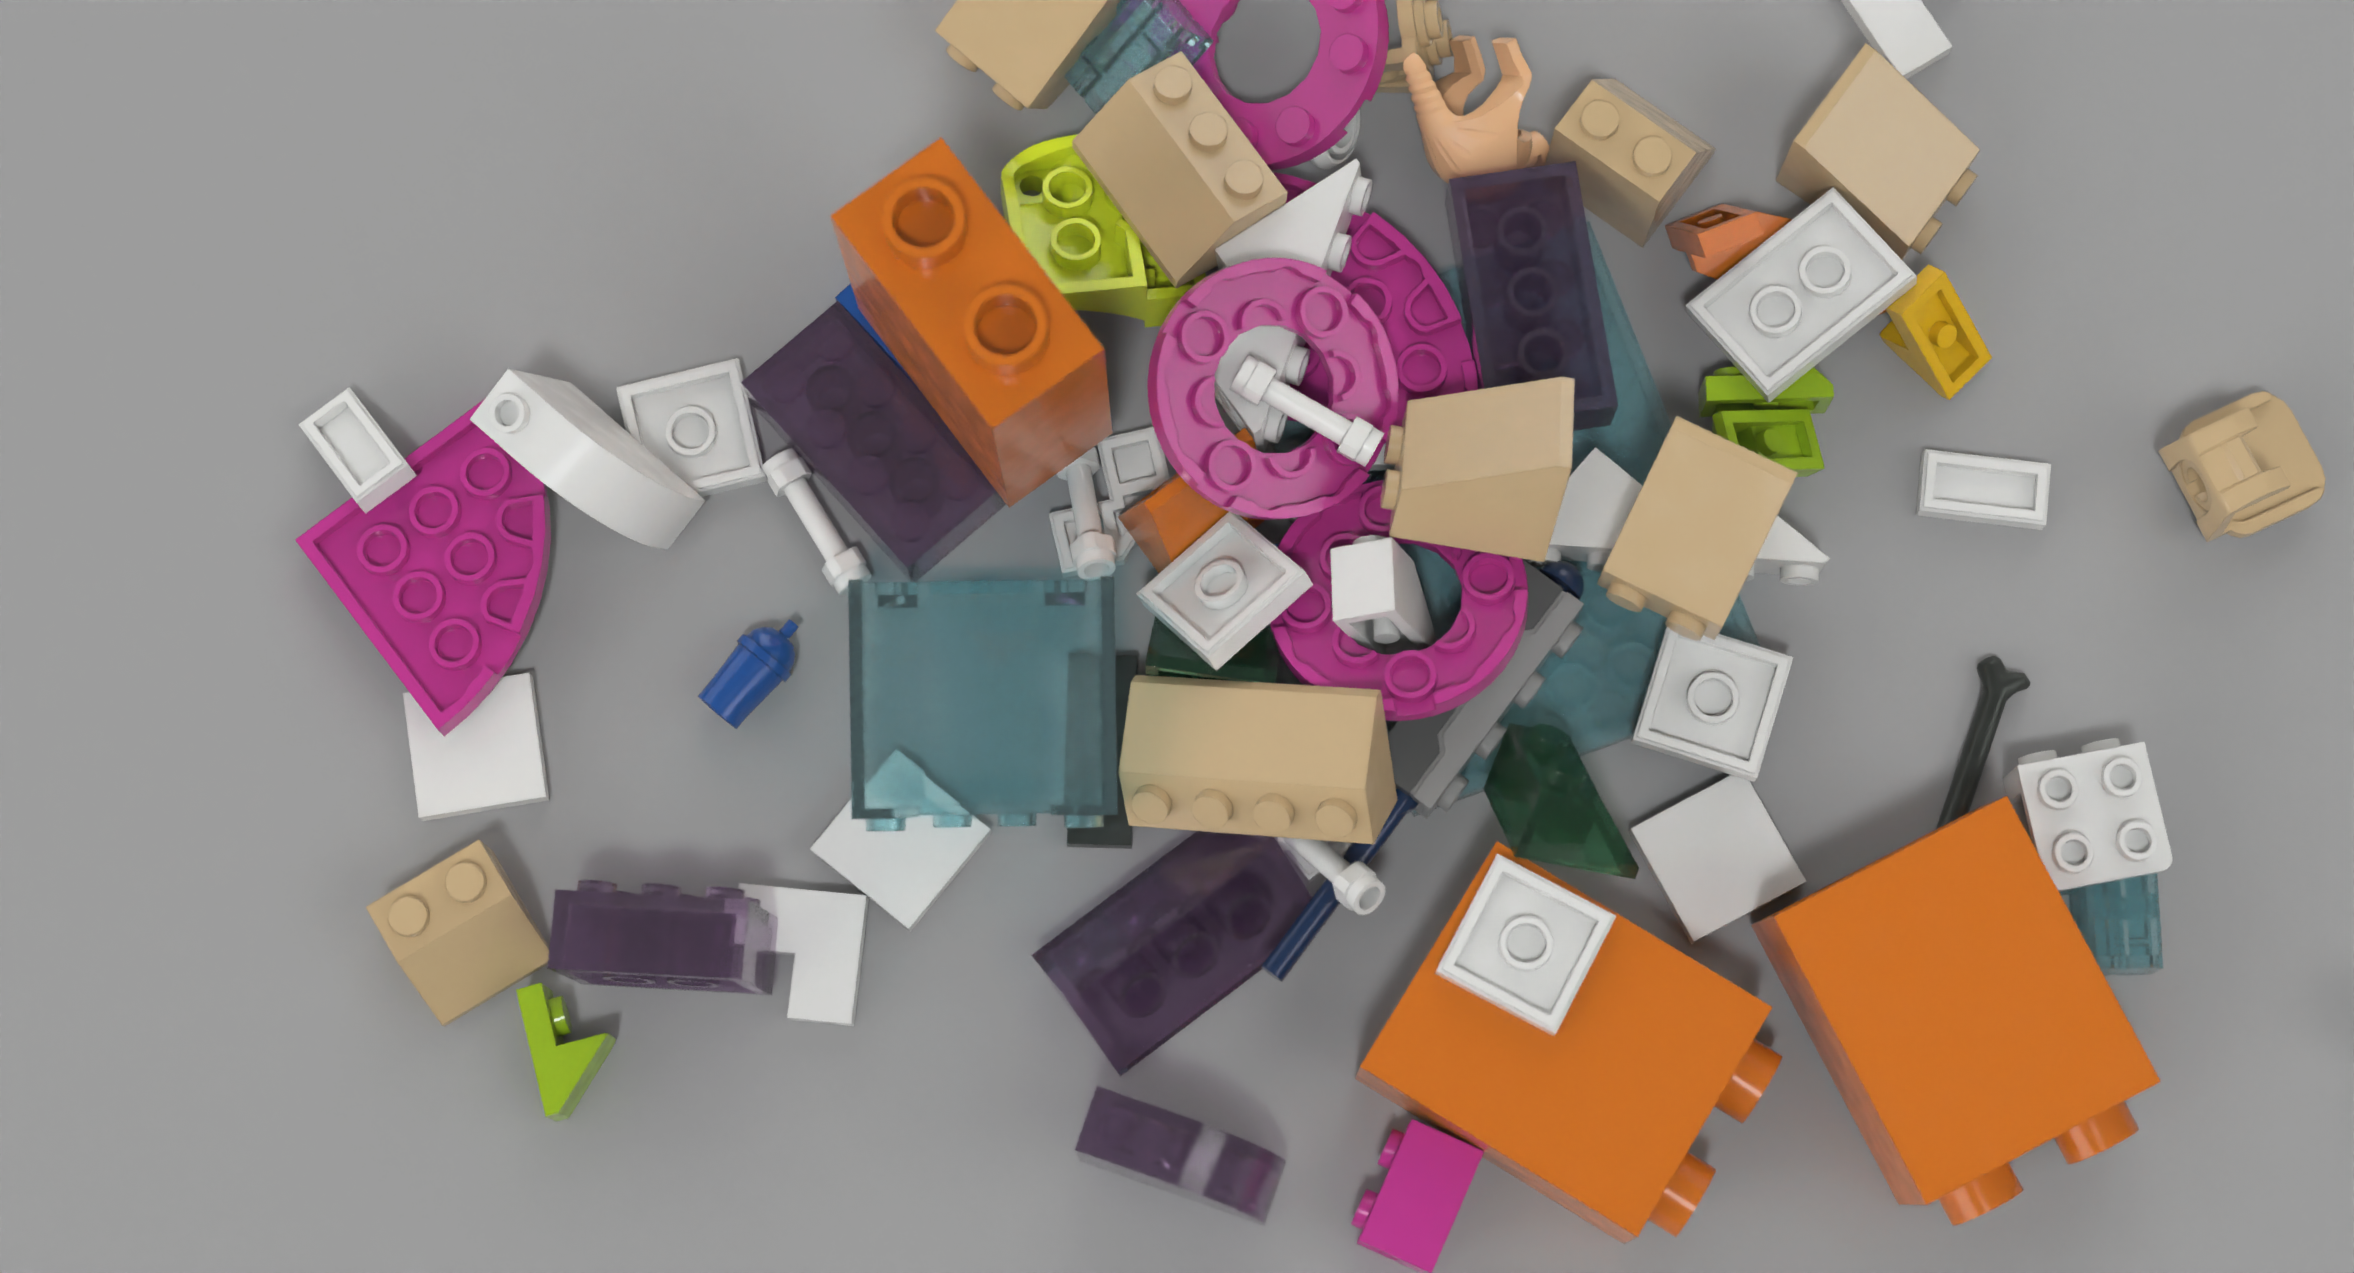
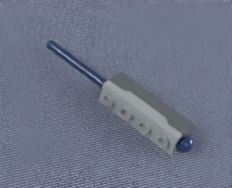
(1436, 749)

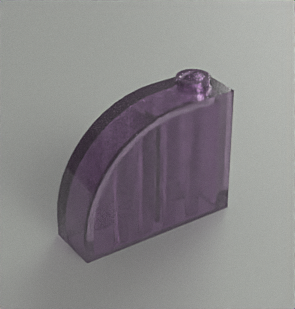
(1179, 1155)

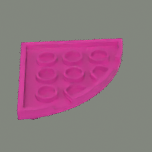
(1410, 305)
(443, 568)

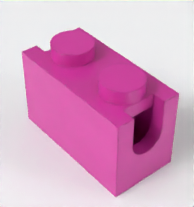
(1418, 1196)

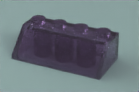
(1174, 941)

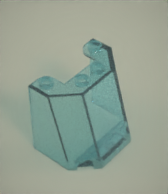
(982, 701)

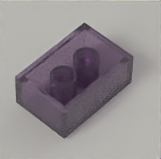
(663, 938)

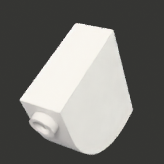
(587, 457)

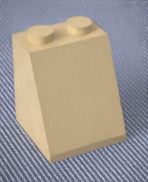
(1024, 43)
(1882, 153)
(1627, 157)
(1482, 468)
(1695, 530)

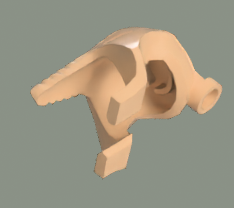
(1489, 135)

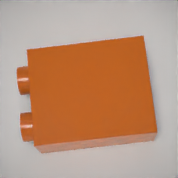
(975, 321)
(1960, 1012)
(1603, 1103)

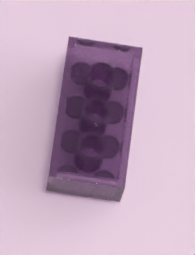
(1531, 284)
(873, 442)

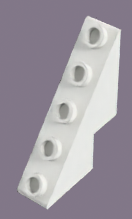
(1305, 230)
(1601, 499)

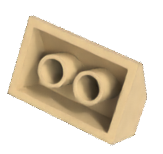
(1177, 167)

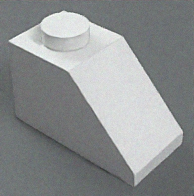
(1379, 596)

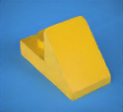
(1935, 334)

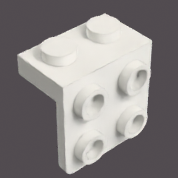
(2092, 813)

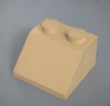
(460, 932)

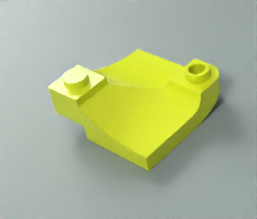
(1083, 236)

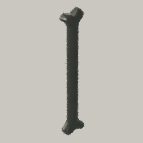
(1997, 689)

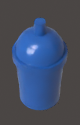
(751, 673)

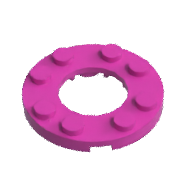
(1321, 106)
(1183, 391)
(1411, 681)

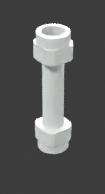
(1257, 383)
(790, 477)
(1093, 550)
(1353, 883)

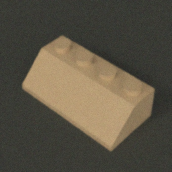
(1257, 759)

